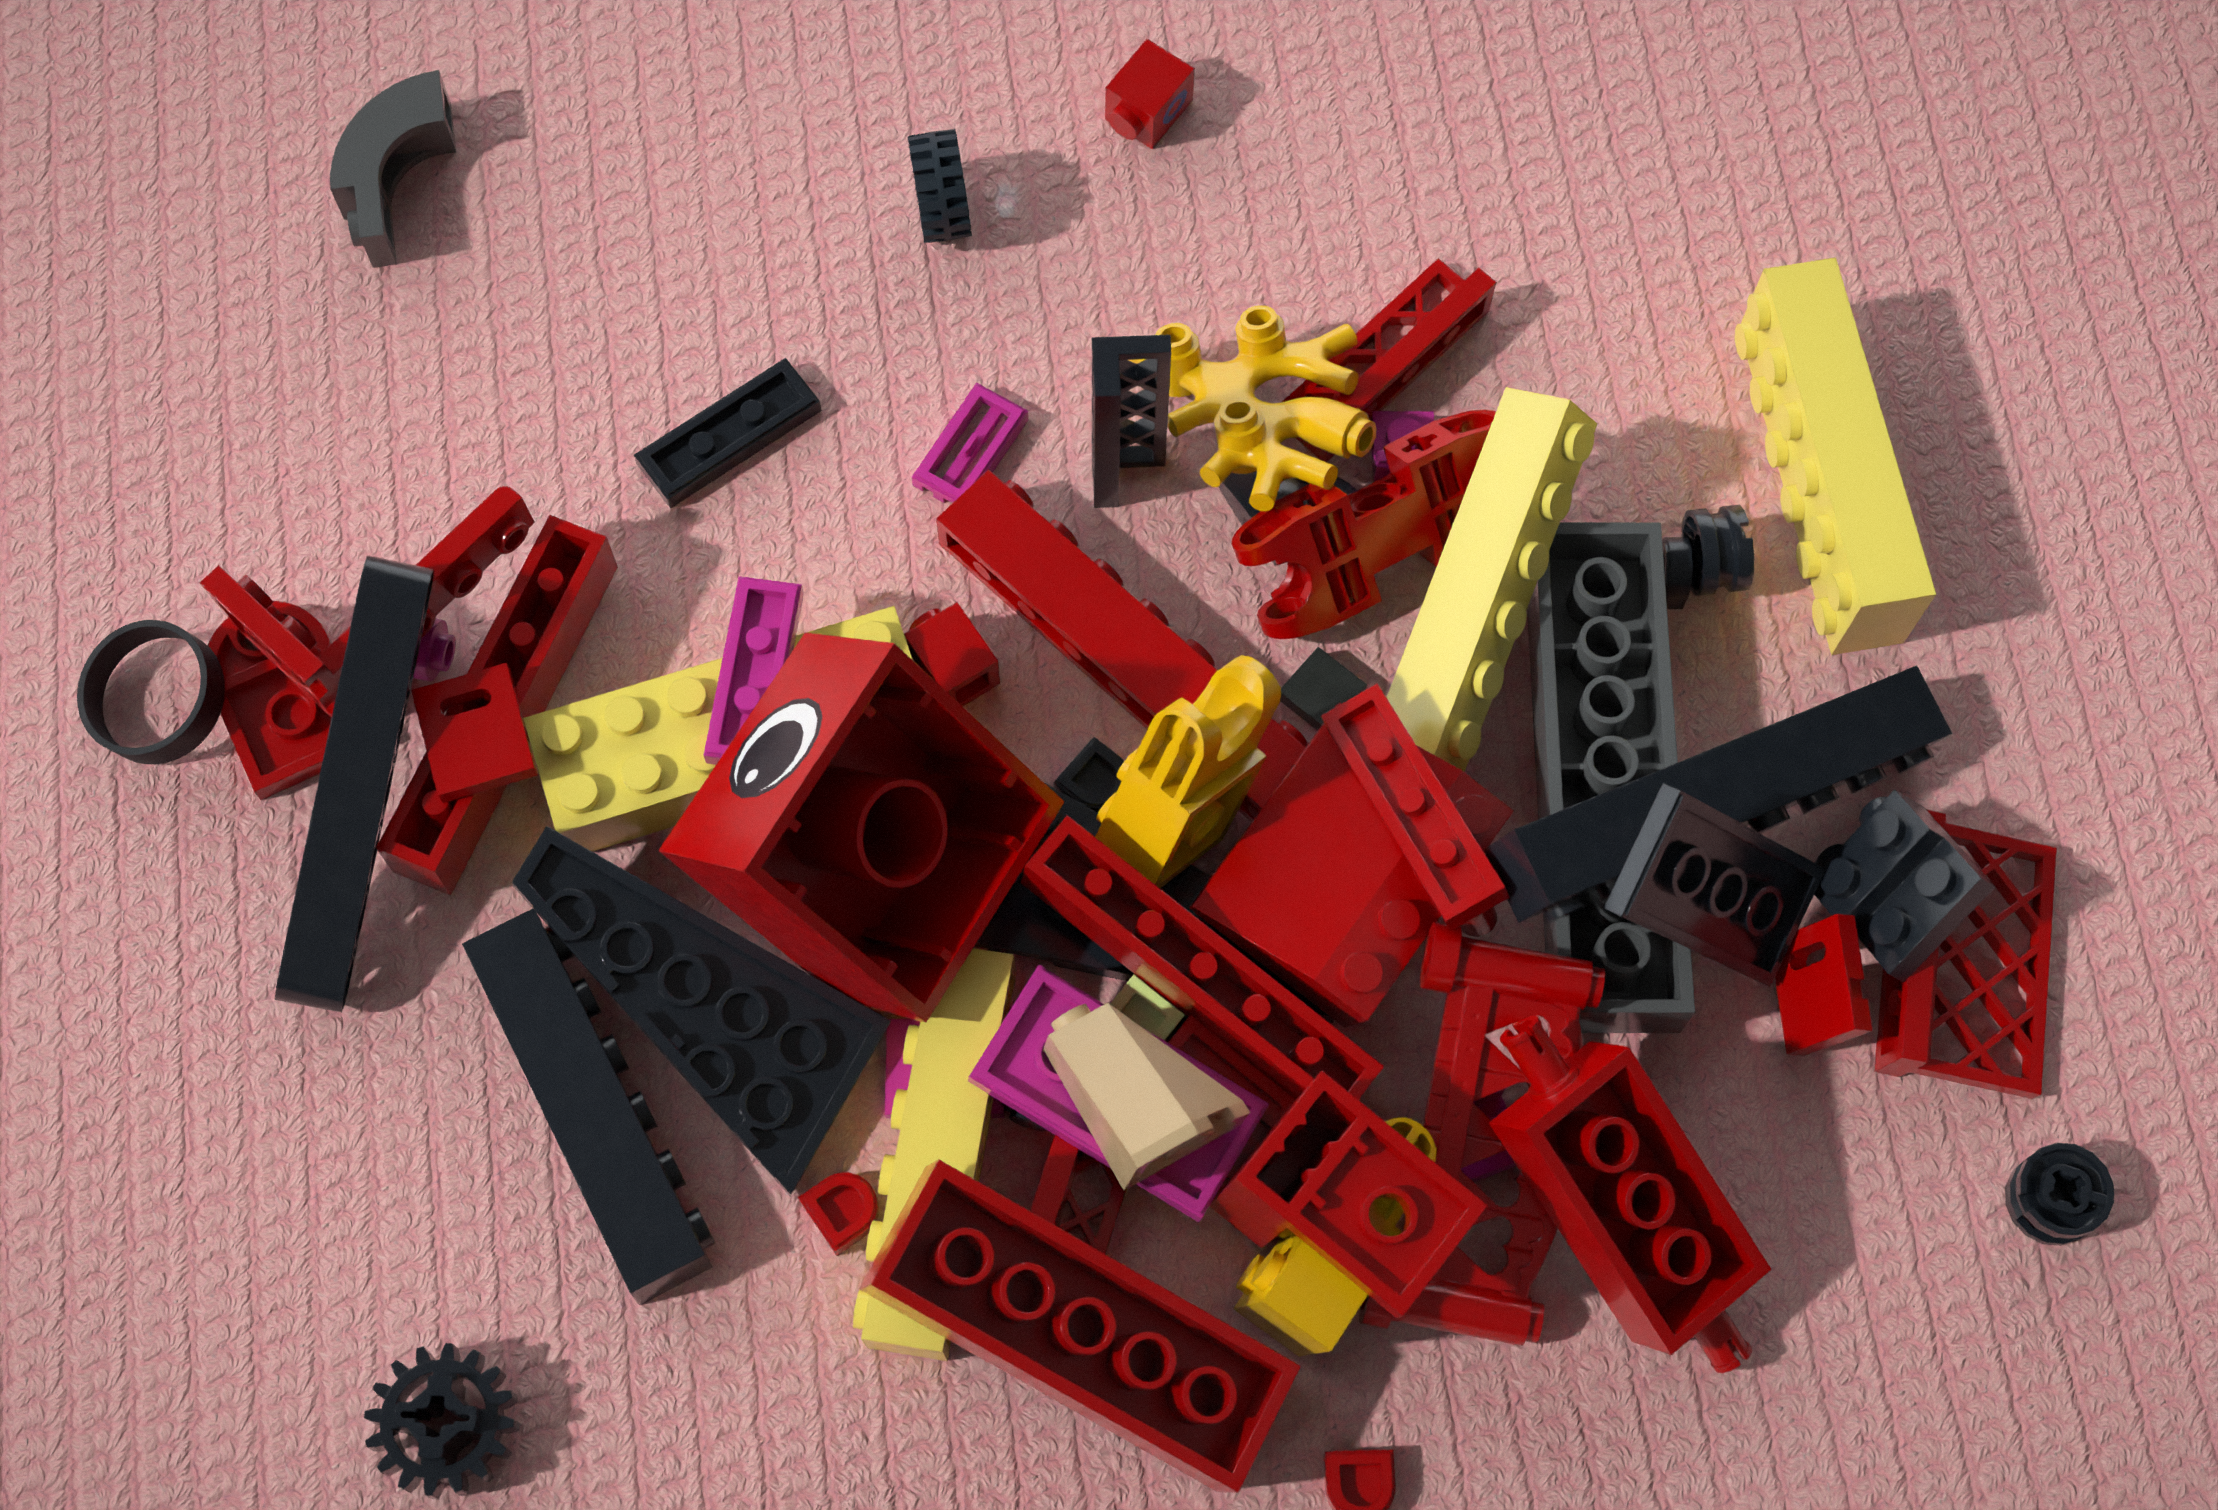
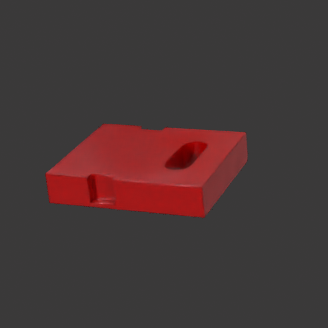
(477, 746)
(1822, 1000)

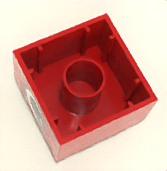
(864, 823)

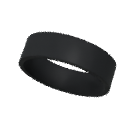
(103, 662)

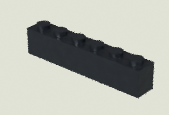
(588, 1107)

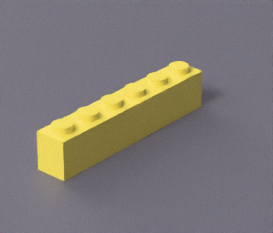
(1489, 571)
(937, 1119)

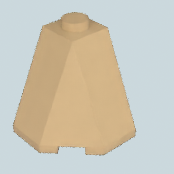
(1137, 1092)

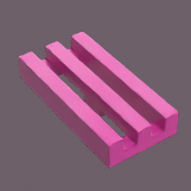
(945, 488)

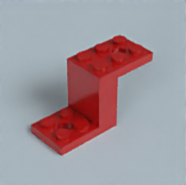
(1318, 1170)

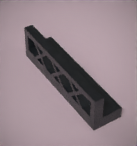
(1114, 405)

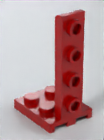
(458, 565)

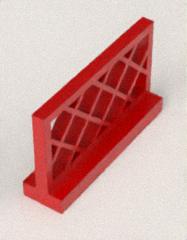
(1909, 1006)

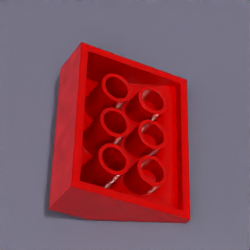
(1325, 886)

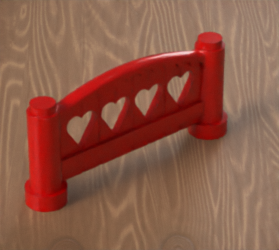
(1485, 991)

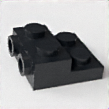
(1900, 883)

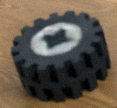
(939, 186)

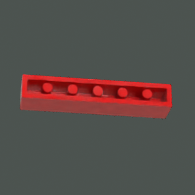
(537, 639)
(1191, 964)

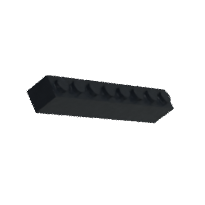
(1748, 779)

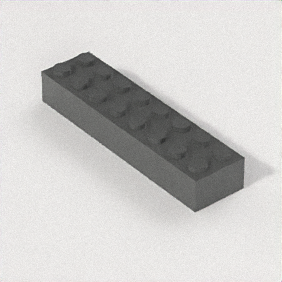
(1597, 725)

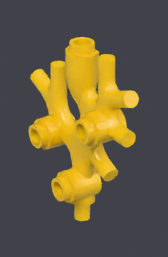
(1251, 429)

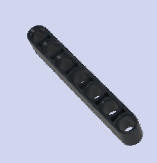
(354, 784)

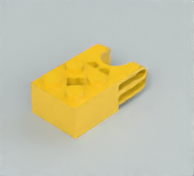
(1190, 773)
(1299, 1293)

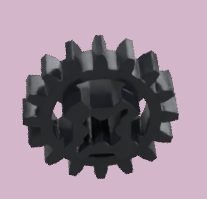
(440, 1450)

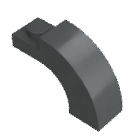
(379, 148)

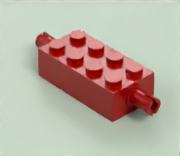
(1629, 1195)

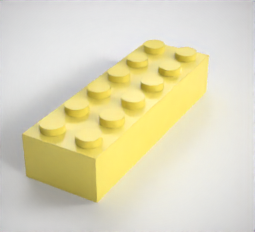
(1833, 458)
(636, 753)

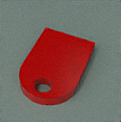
(268, 717)

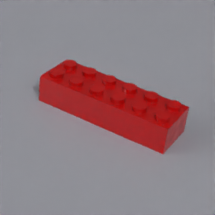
(1080, 1327)

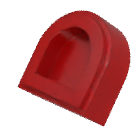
(841, 1209)
(1359, 1479)

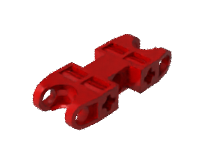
(1346, 539)

